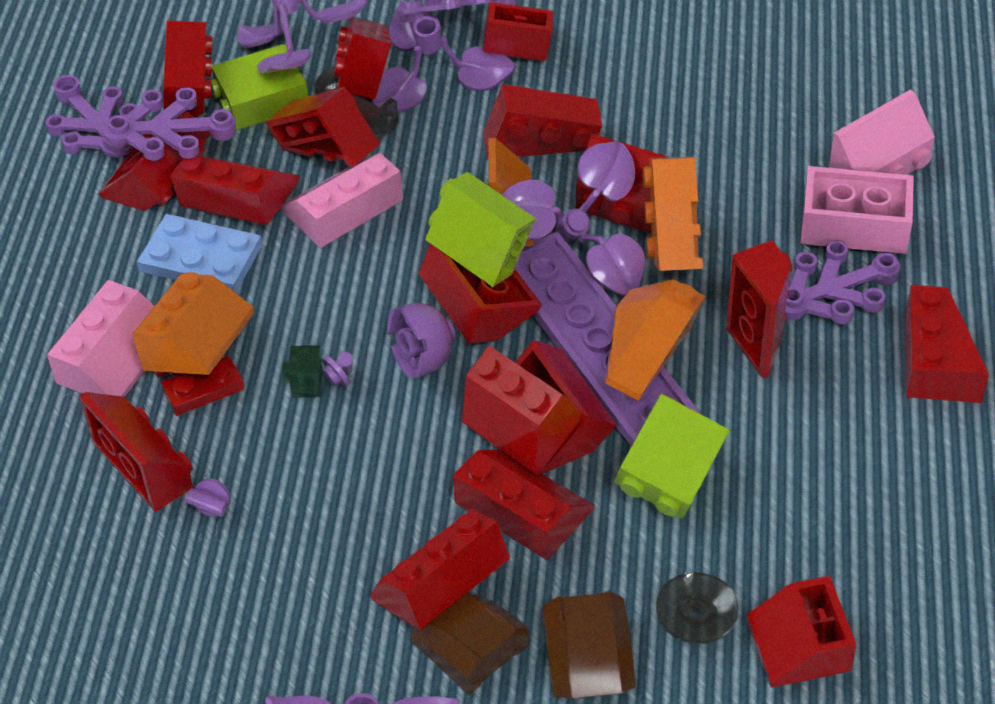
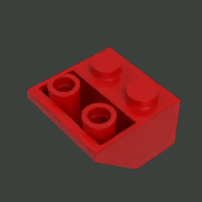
(517, 31)
(802, 633)

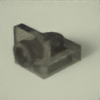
(380, 119)

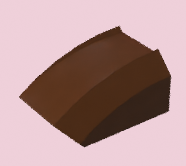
(471, 640)
(588, 645)

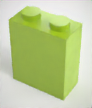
(255, 95)
(479, 228)
(671, 456)

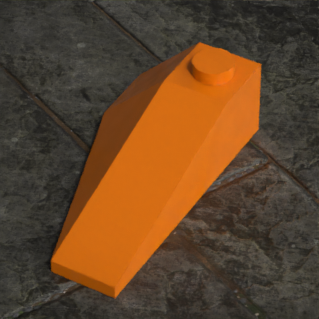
(648, 331)

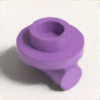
(337, 371)
(209, 497)

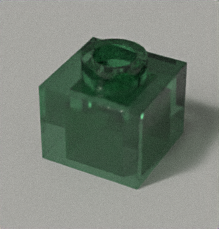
(304, 371)

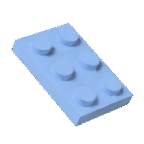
(199, 247)

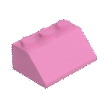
(886, 140)
(346, 199)
(858, 208)
(99, 346)

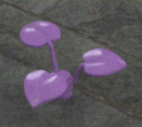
(255, 36)
(477, 69)
(607, 170)

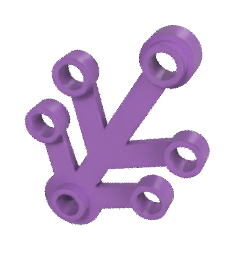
(414, 10)
(69, 92)
(127, 129)
(882, 271)

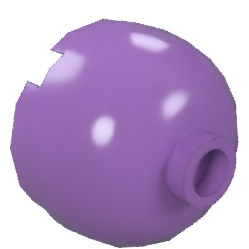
(421, 338)

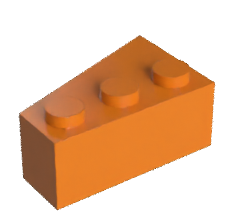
(672, 213)

